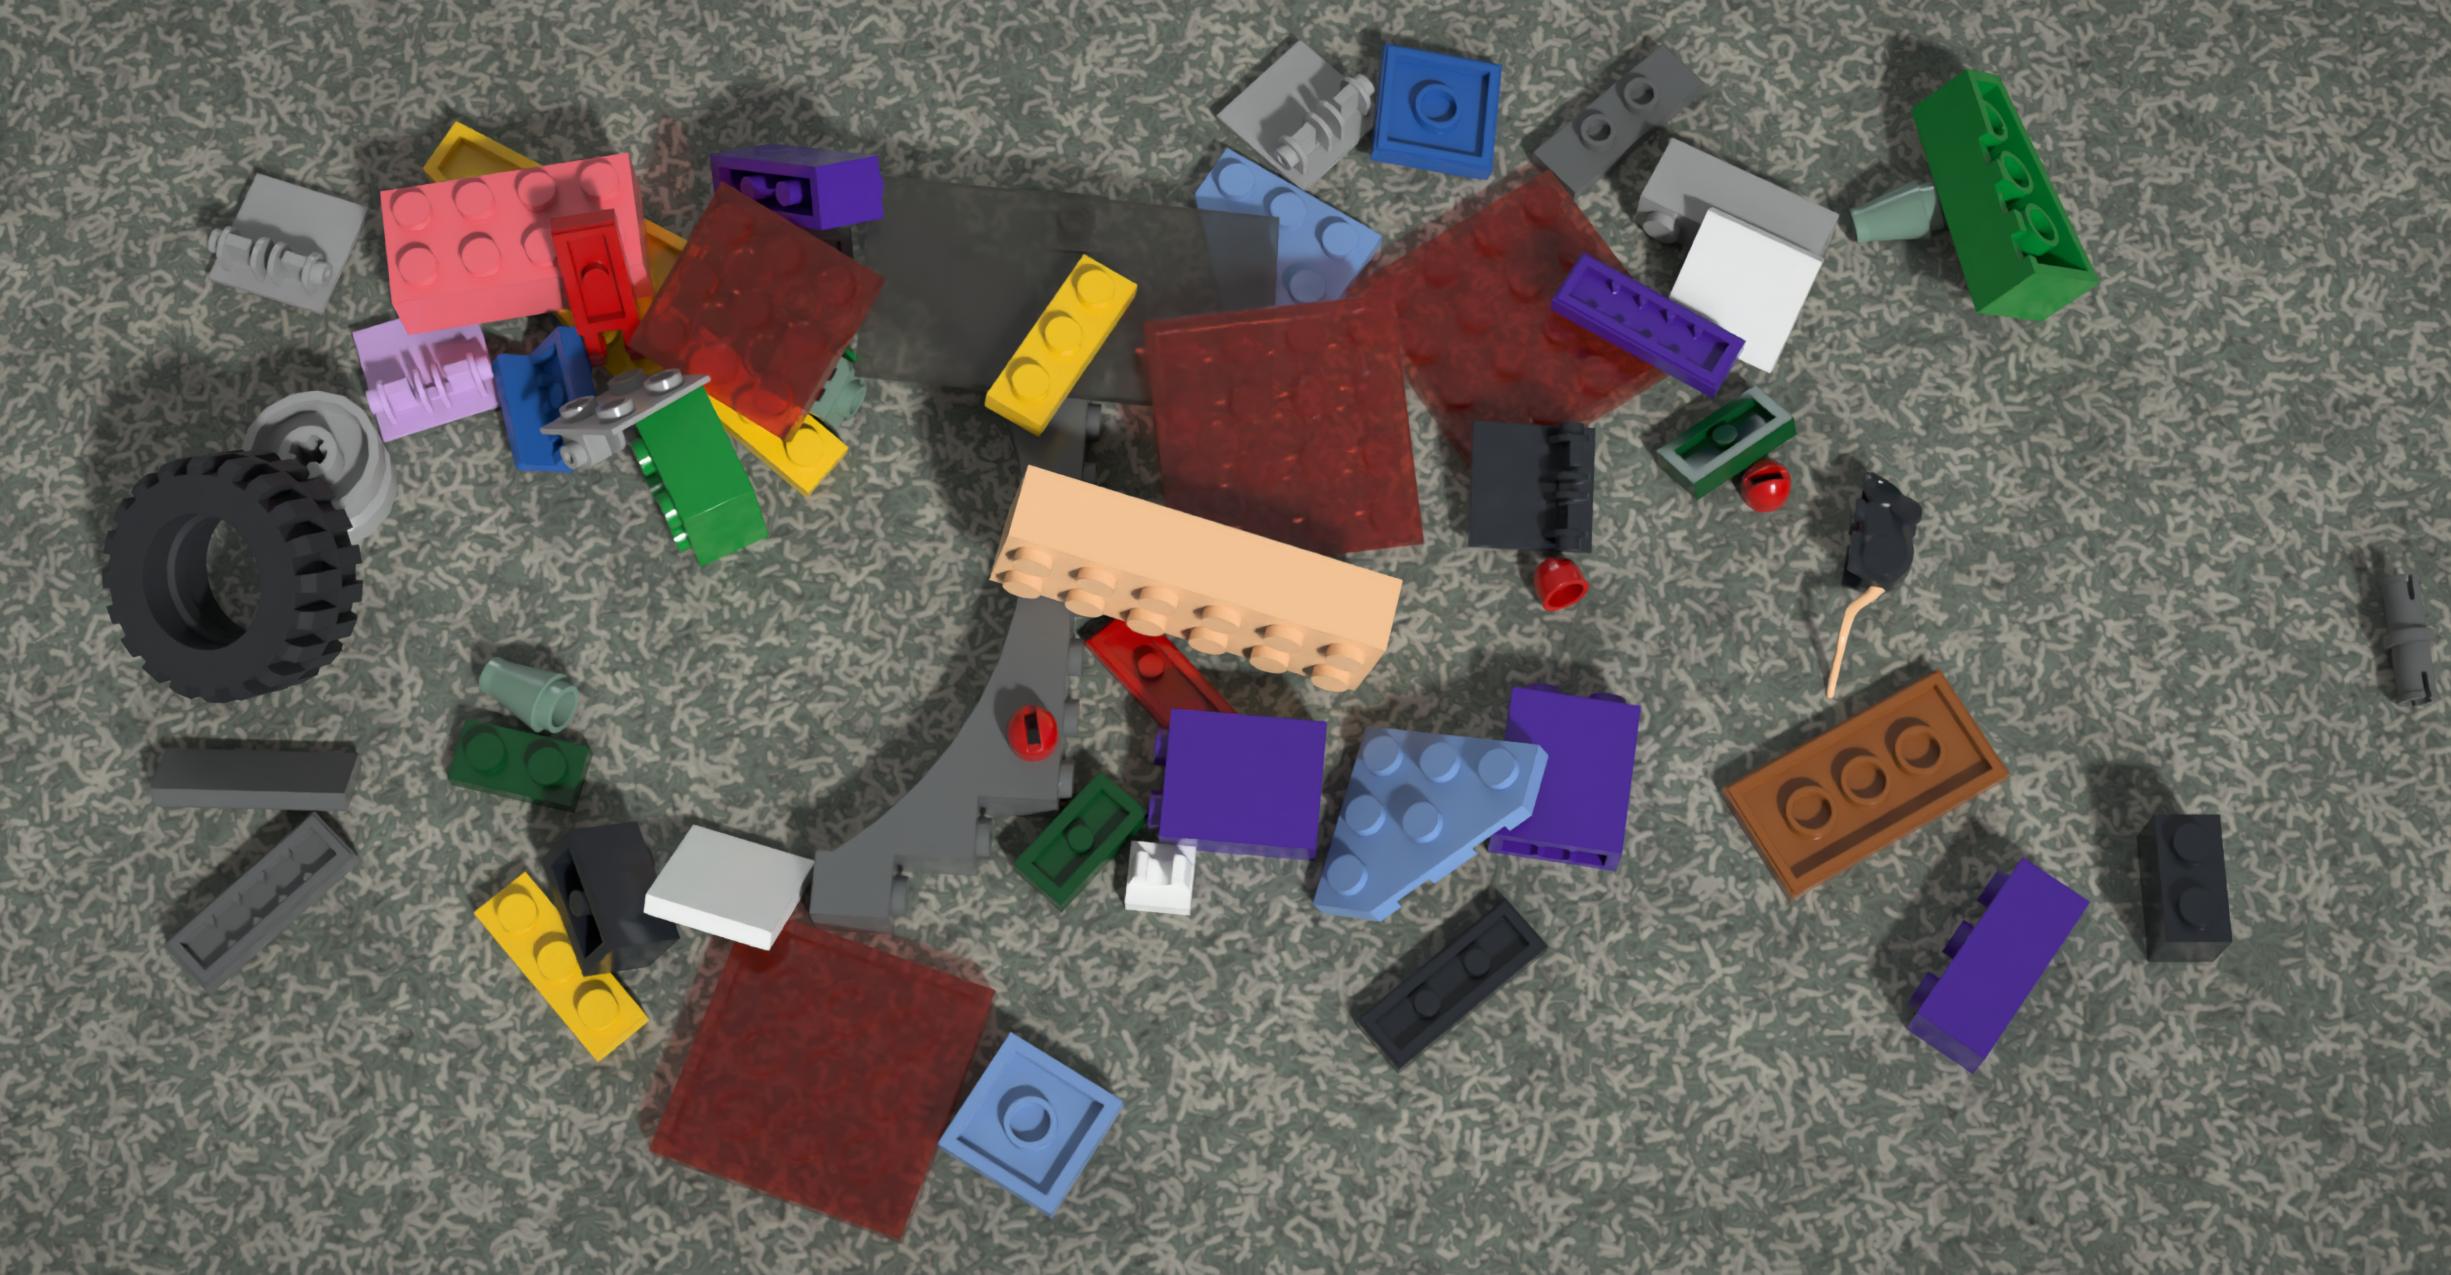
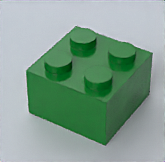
(698, 479)

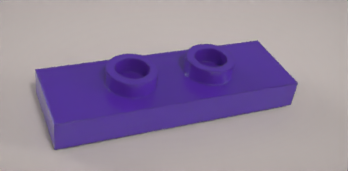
(1647, 325)

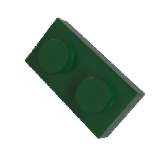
(1726, 442)
(520, 765)
(1081, 841)

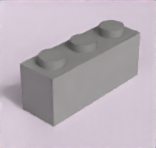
(1692, 182)

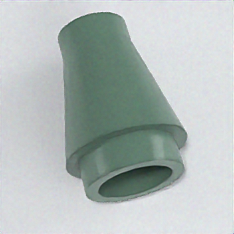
(1899, 214)
(532, 694)

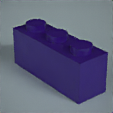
(805, 184)
(1994, 963)

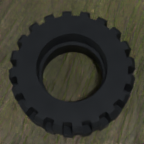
(164, 587)

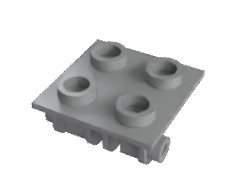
(1302, 115)
(287, 243)
(604, 424)

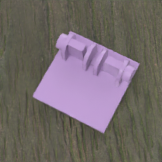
(425, 376)

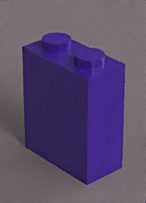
(1585, 779)
(1239, 784)

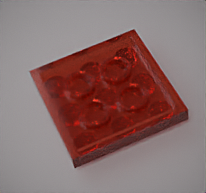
(757, 311)

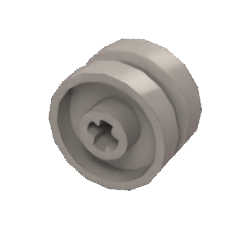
(336, 446)

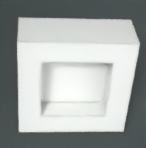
(1160, 878)

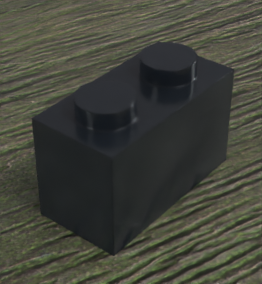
(2184, 888)
(601, 894)

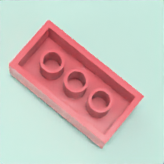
(486, 243)

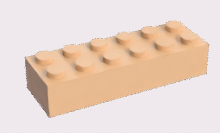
(1195, 580)

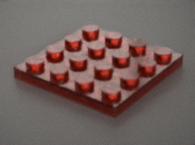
(1482, 324)
(1288, 423)
(825, 1077)

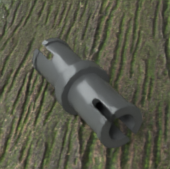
(2408, 640)

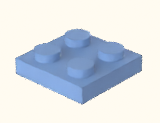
(1030, 1125)

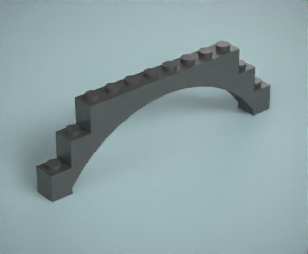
(941, 819)

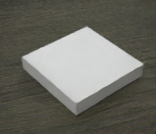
(1746, 284)
(729, 887)

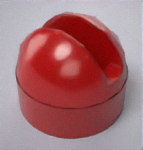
(1766, 494)
(1559, 583)
(1017, 733)

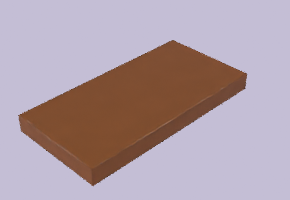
(1864, 784)

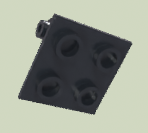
(1532, 487)

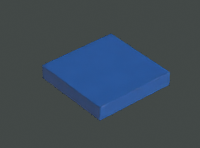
(1436, 112)

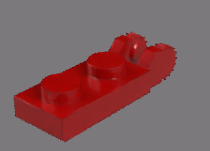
(597, 279)

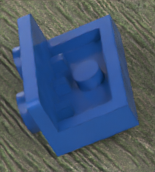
(535, 389)

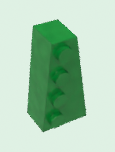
(2000, 202)

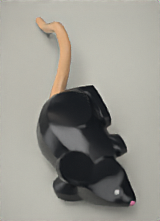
(1878, 552)

